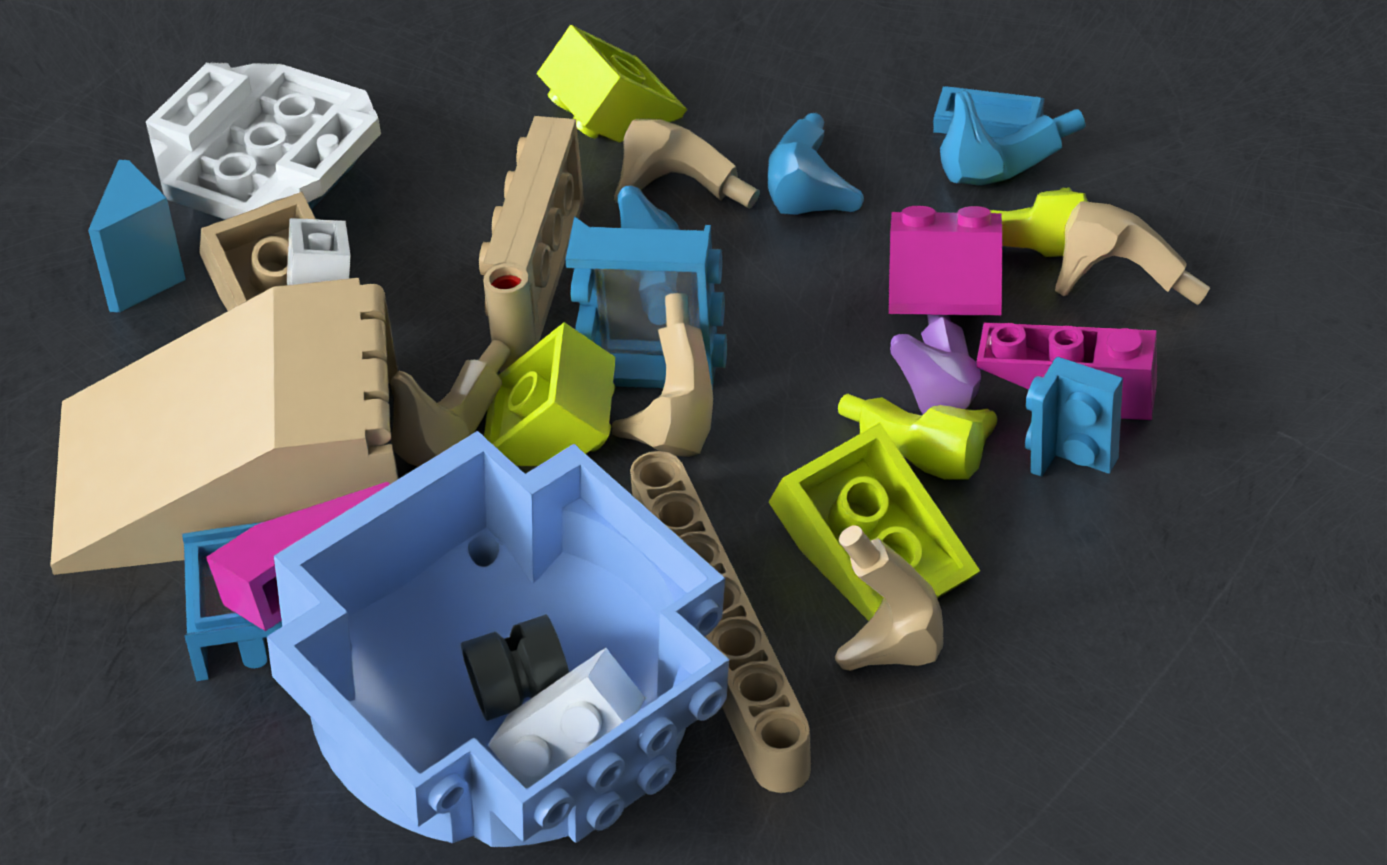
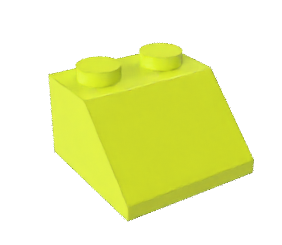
(604, 86)
(553, 399)

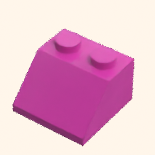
(945, 262)

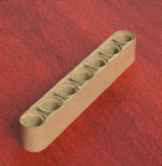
(759, 697)

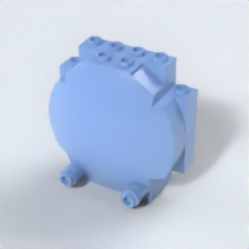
(467, 552)

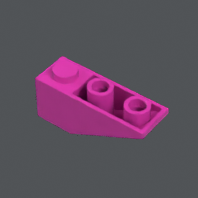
(1027, 351)

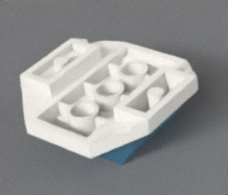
(258, 137)

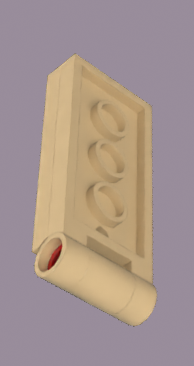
(532, 234)

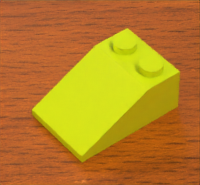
(875, 489)

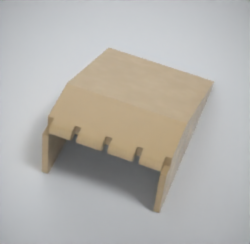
(228, 427)

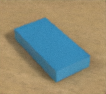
(998, 112)

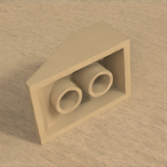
(251, 249)

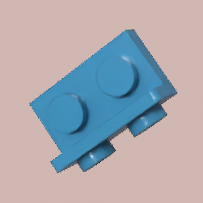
(1074, 417)

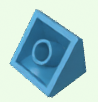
(134, 240)

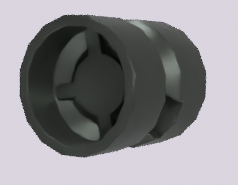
(515, 666)

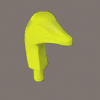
(1043, 224)
(939, 442)

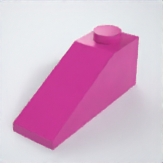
(246, 564)

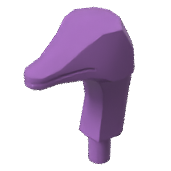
(939, 367)

